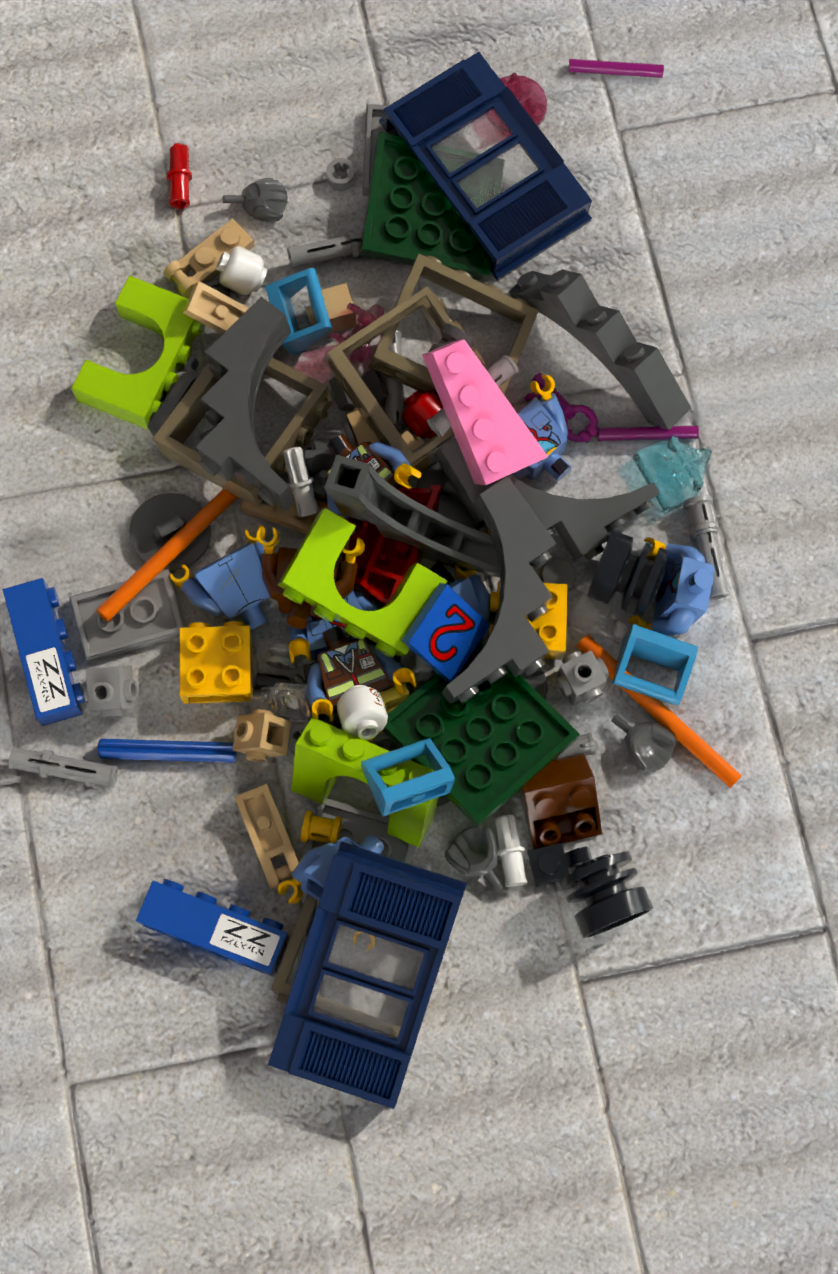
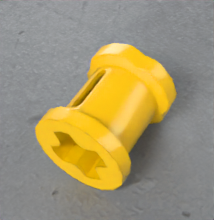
(320, 828)

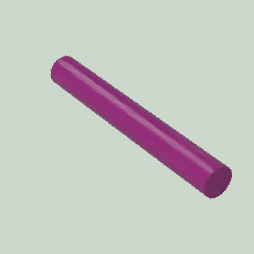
(616, 68)
(646, 433)

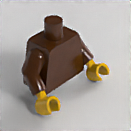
(275, 564)

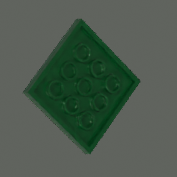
(413, 216)
(489, 741)

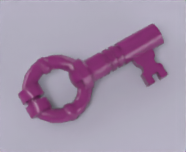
(569, 412)

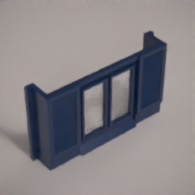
(490, 163)
(366, 974)

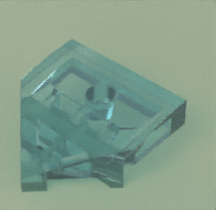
(674, 470)

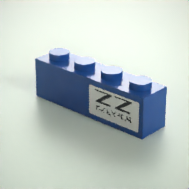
(43, 652)
(212, 927)

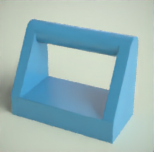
(280, 296)
(661, 651)
(414, 790)

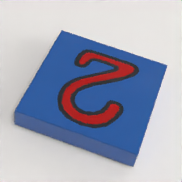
(446, 632)

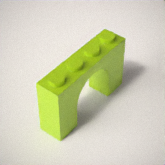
(140, 394)
(312, 580)
(330, 752)

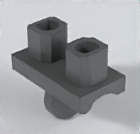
(318, 461)

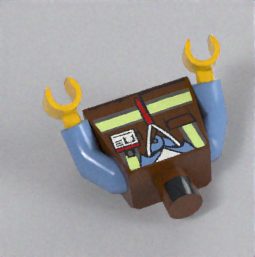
(385, 460)
(349, 666)

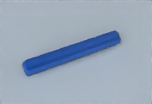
(166, 750)

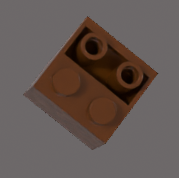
(561, 803)

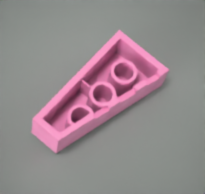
(480, 415)

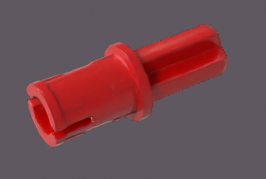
(179, 176)

